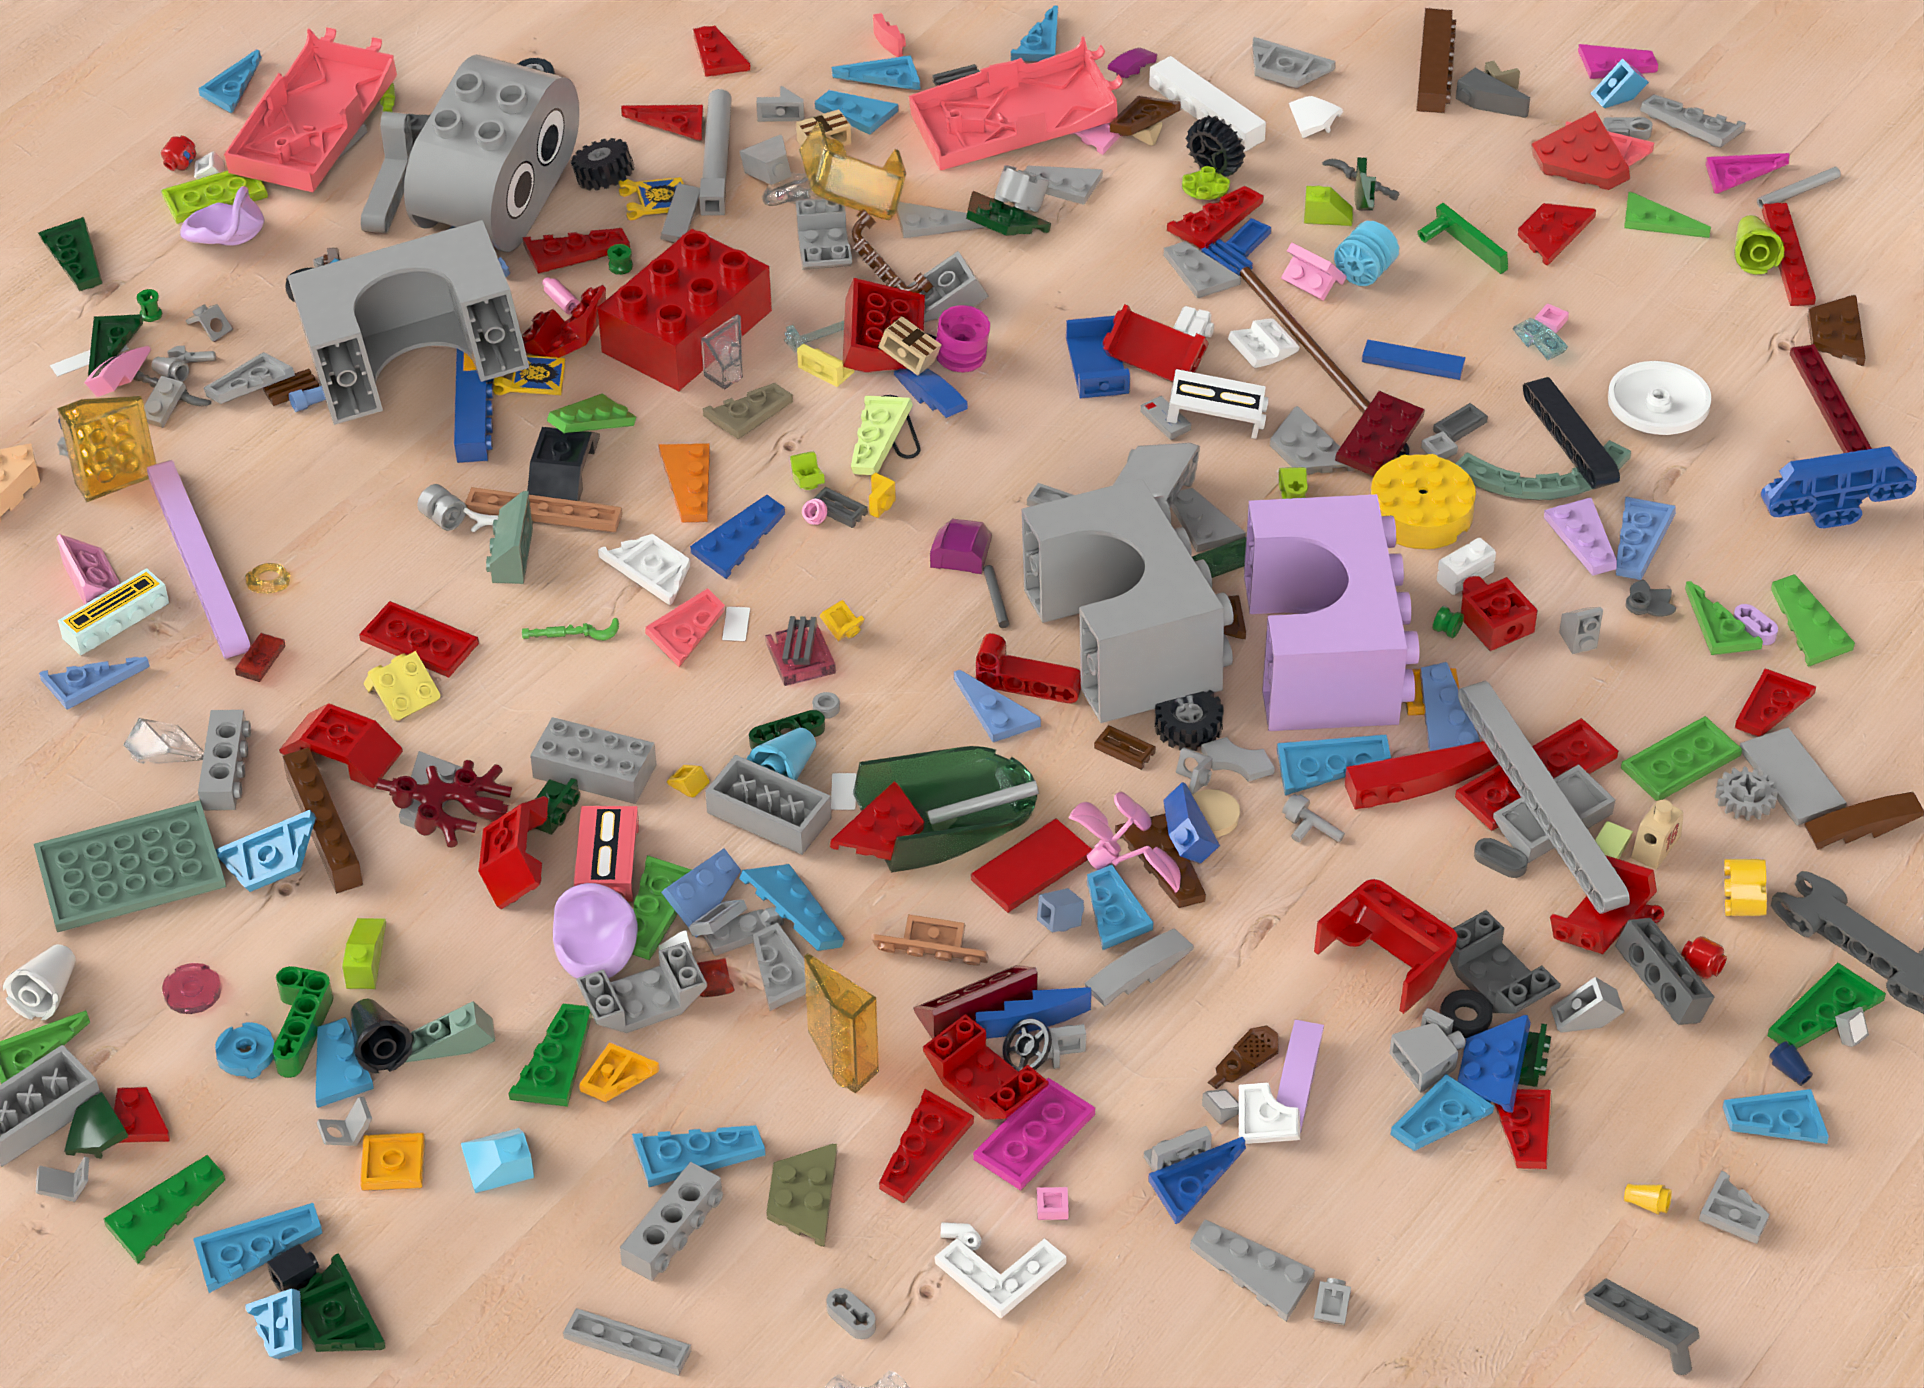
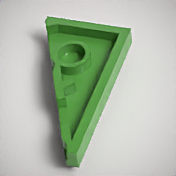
(1651, 216)
(1718, 625)
(30, 1046)

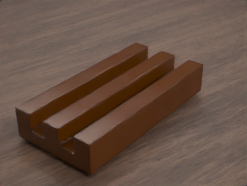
(279, 391)
(1122, 749)

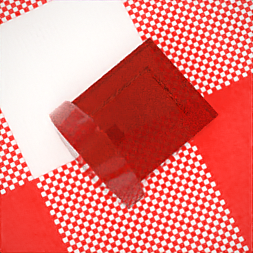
(717, 978)

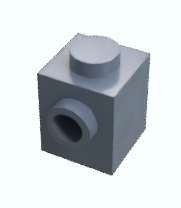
(1060, 910)

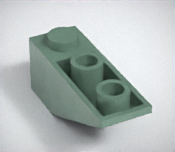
(453, 1034)

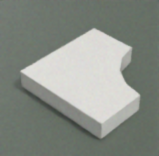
(1264, 1118)

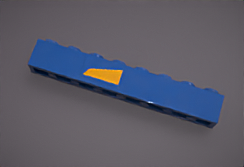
(472, 412)

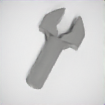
(180, 353)

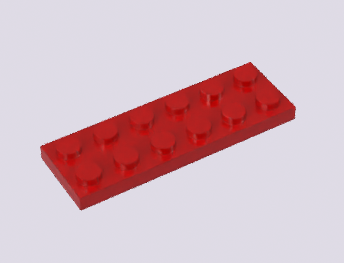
(1559, 753)

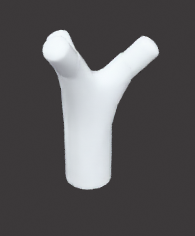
(482, 519)

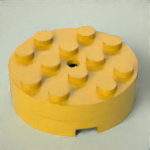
(1427, 498)

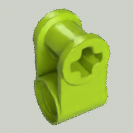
(1293, 482)

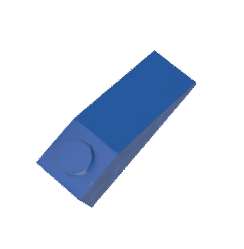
(1188, 825)

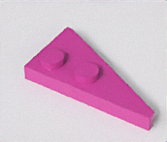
(1734, 170)

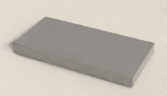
(1800, 782)

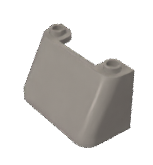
(1162, 468)

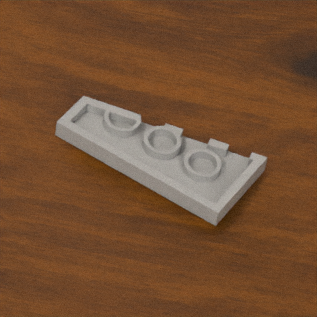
(1692, 120)
(1264, 1272)

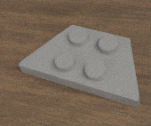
(1288, 64)
(1305, 444)

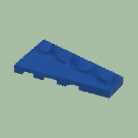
(733, 539)

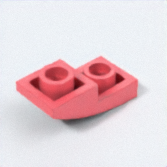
(888, 35)

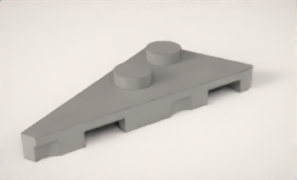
(925, 220)

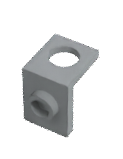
(205, 315)
(1201, 774)
(351, 1128)
(62, 1183)

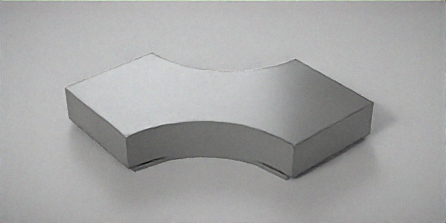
(1248, 763)

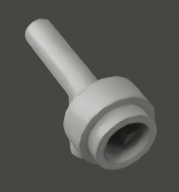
(1296, 809)

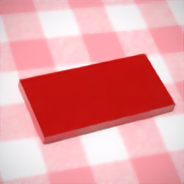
(406, 631)
(1031, 865)

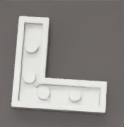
(1003, 1290)

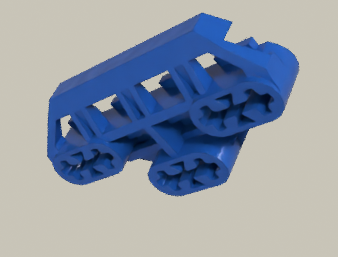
(1837, 484)

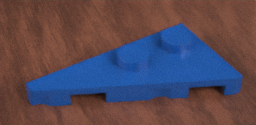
(1187, 1181)

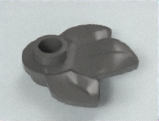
(1650, 601)

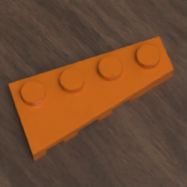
(688, 478)

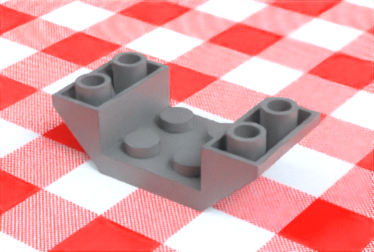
(822, 234)
(645, 995)

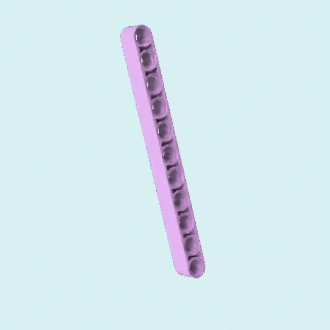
(198, 559)

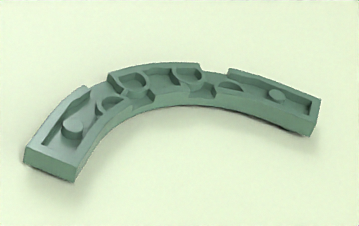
(1540, 488)

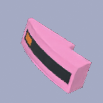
(116, 371)

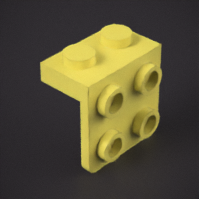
(403, 685)

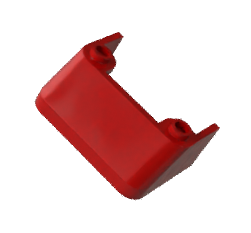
(1396, 925)

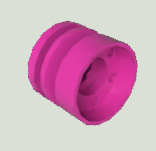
(963, 338)

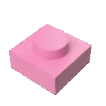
(1552, 317)
(1052, 1203)

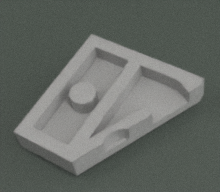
(1734, 1211)

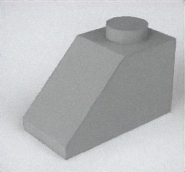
(1588, 1007)

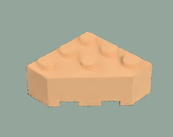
(17, 475)

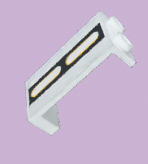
(1218, 398)

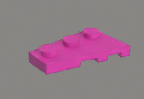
(1602, 59)

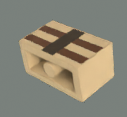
(834, 124)
(909, 346)

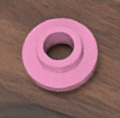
(809, 511)

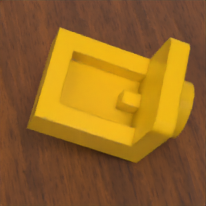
(882, 495)
(841, 621)

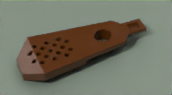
(1247, 1054)

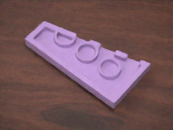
(1583, 534)

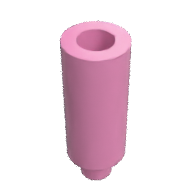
(559, 295)

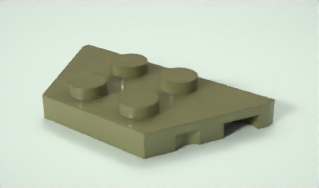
(803, 1192)

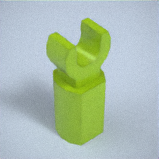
(388, 99)

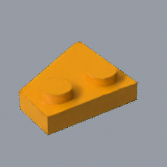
(616, 1072)

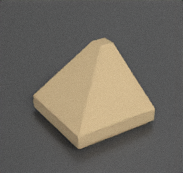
(1150, 134)

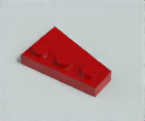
(1528, 1127)

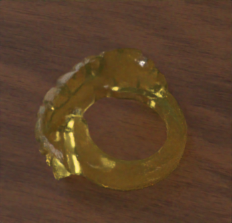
(267, 586)

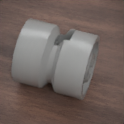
(441, 507)

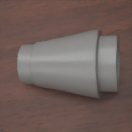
(171, 368)

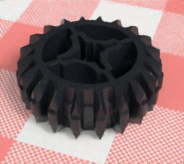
(1215, 145)

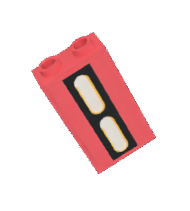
(607, 847)

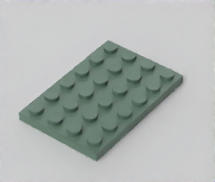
(129, 866)

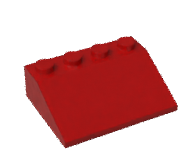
(868, 313)

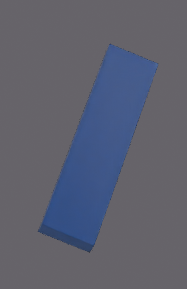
(1413, 359)

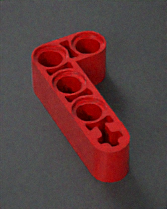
(1025, 675)

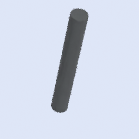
(996, 596)

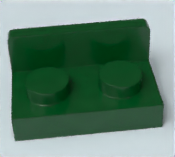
(560, 801)
(1533, 1063)

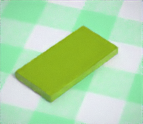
(200, 193)

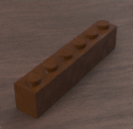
(1436, 60)
(328, 829)

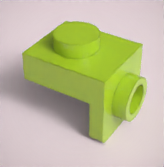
(806, 471)

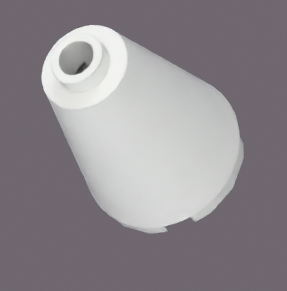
(40, 983)

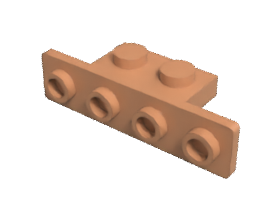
(932, 937)

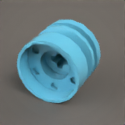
(1366, 253)

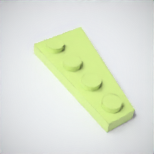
(878, 431)

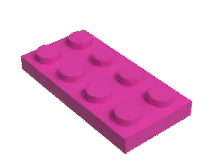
(1034, 1134)

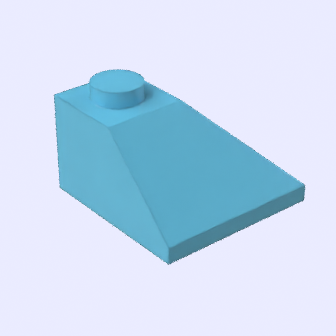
(498, 1160)

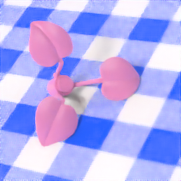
(1108, 850)

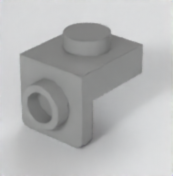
(1066, 1041)

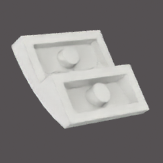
(1263, 343)

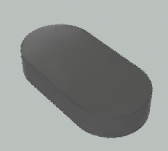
(1500, 857)

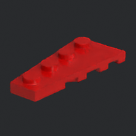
(928, 1139)

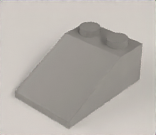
(953, 286)

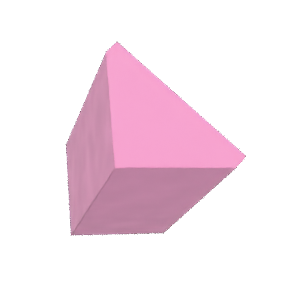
(86, 568)

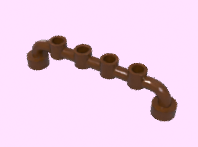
(874, 260)

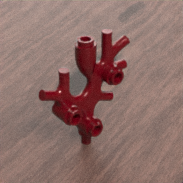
(435, 792)

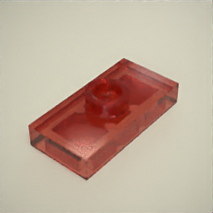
(260, 657)

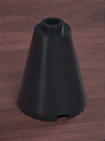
(379, 1037)

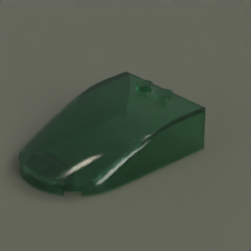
(941, 780)

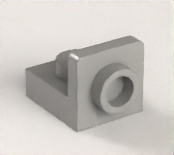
(1332, 1301)

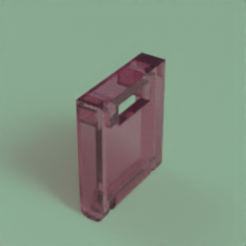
(821, 660)

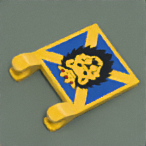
(653, 195)
(542, 377)

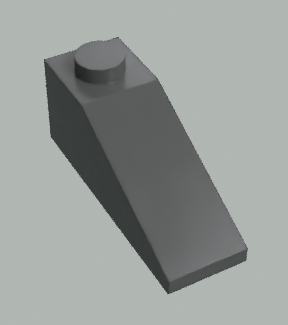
(1491, 95)

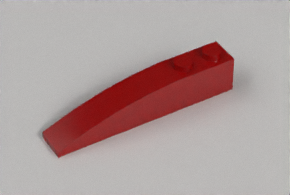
(1415, 774)

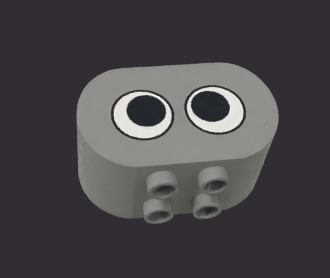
(492, 149)

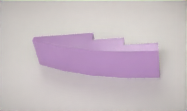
(1300, 1066)

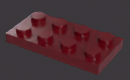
(1379, 433)

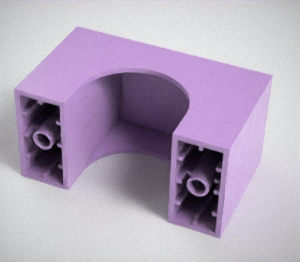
(1347, 644)

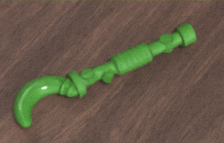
(561, 631)

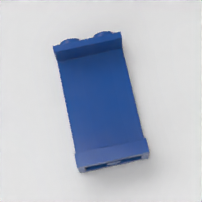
(1094, 370)

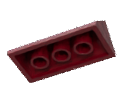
(981, 996)

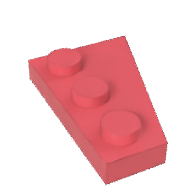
(685, 626)

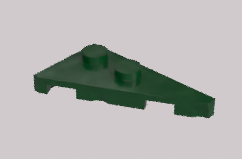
(110, 337)

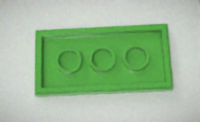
(1681, 758)

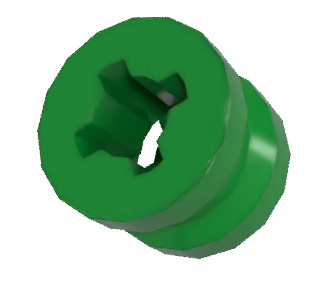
(620, 259)
(1448, 622)

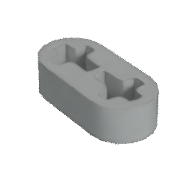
(847, 1316)

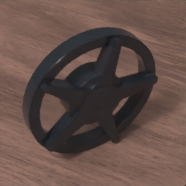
(1027, 1045)

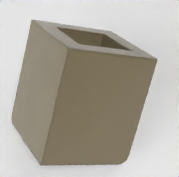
(1509, 77)

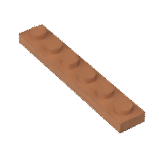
(549, 509)

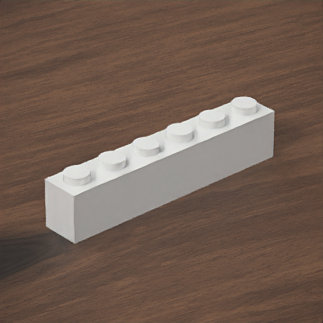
(1203, 99)

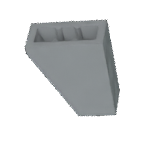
(767, 160)

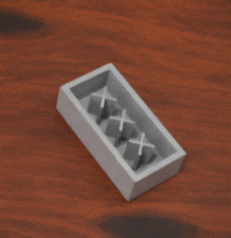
(597, 758)
(768, 804)
(41, 1101)

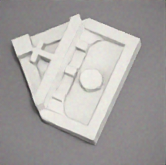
(1314, 114)

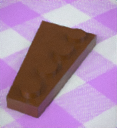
(1157, 835)

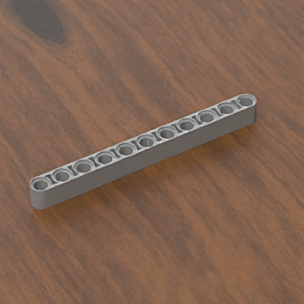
(1544, 797)

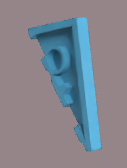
(230, 85)

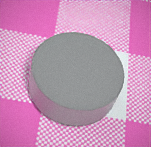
(827, 704)

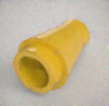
(1650, 1197)

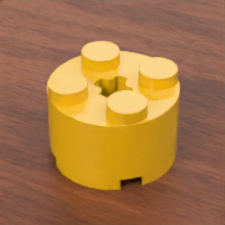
(1745, 887)

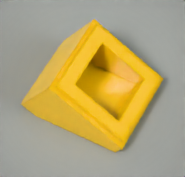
(689, 780)

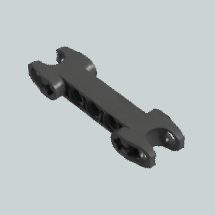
(1825, 912)

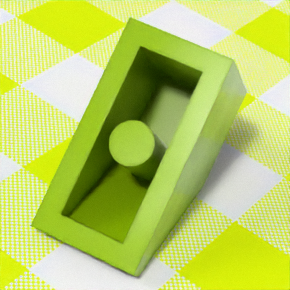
(1326, 207)

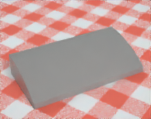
(1583, 793)

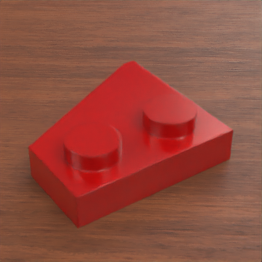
(140, 1116)

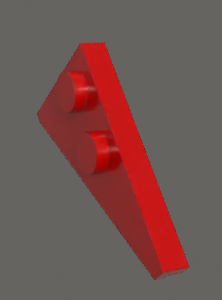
(679, 119)

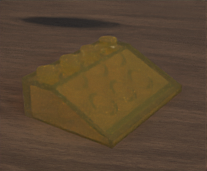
(107, 444)
(842, 1024)

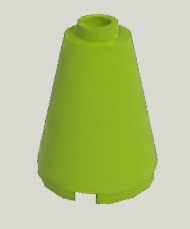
(1757, 246)

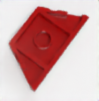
(1554, 228)
(879, 824)

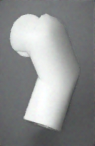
(963, 1232)

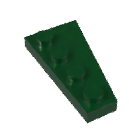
(74, 252)

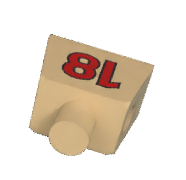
(1663, 823)

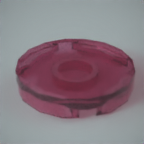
(191, 988)

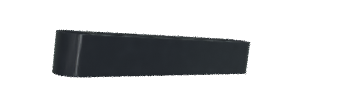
(1571, 433)

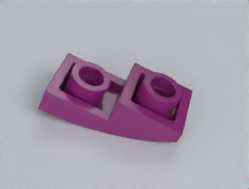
(1131, 62)

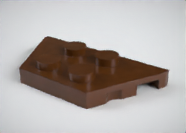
(1837, 328)

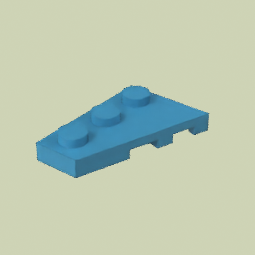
(337, 1067)

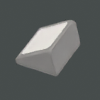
(1852, 1027)
(1220, 1105)

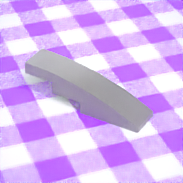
(1138, 965)

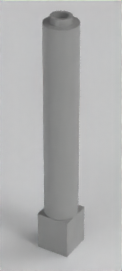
(715, 154)

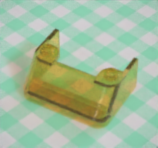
(851, 180)

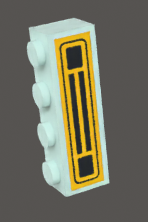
(113, 611)

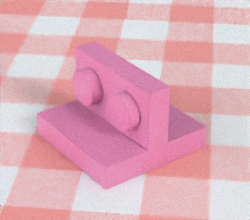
(1311, 272)

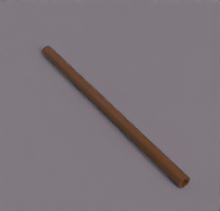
(1305, 339)

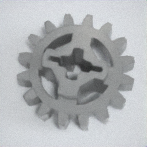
(1746, 793)

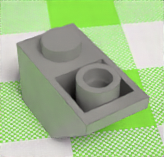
(1581, 628)

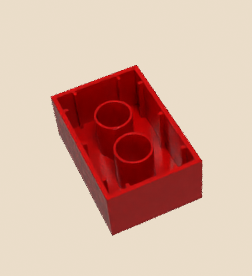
(679, 299)

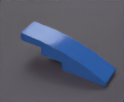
(932, 390)
(1046, 1006)

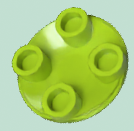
(1205, 184)

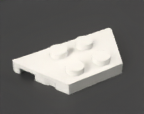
(650, 565)

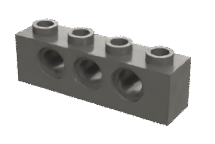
(1664, 971)

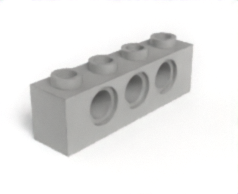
(224, 760)
(656, 1237)

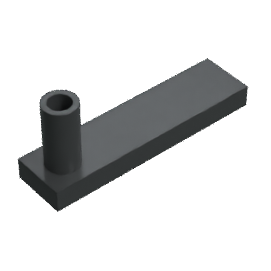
(1646, 1320)

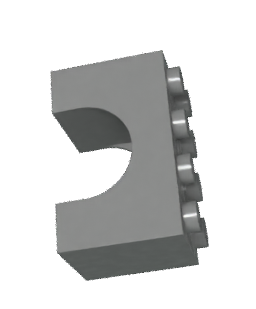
(403, 299)
(1141, 598)

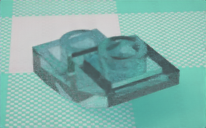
(1535, 333)

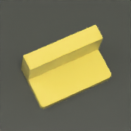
(822, 365)

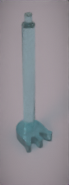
(794, 340)

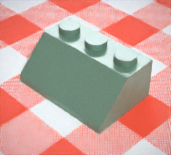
(511, 541)

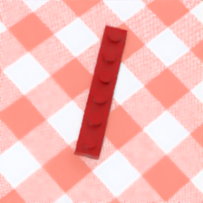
(1792, 266)

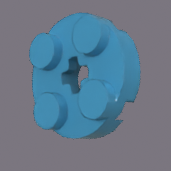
(249, 1063)

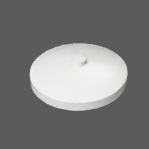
(1659, 397)

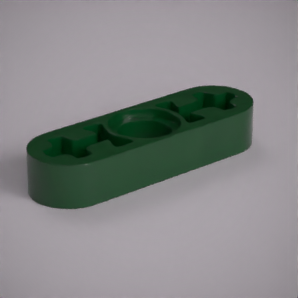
(793, 722)

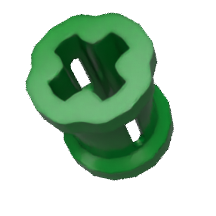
(149, 305)

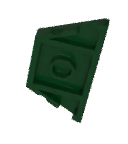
(1002, 217)
(336, 1312)

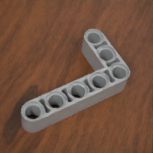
(391, 178)

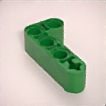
(310, 1000)

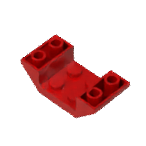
(555, 337)
(347, 739)
(503, 856)
(978, 1073)

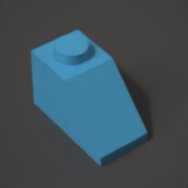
(1620, 85)

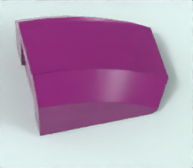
(961, 546)

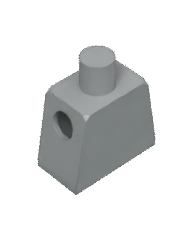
(1426, 1053)

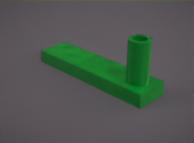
(1466, 234)

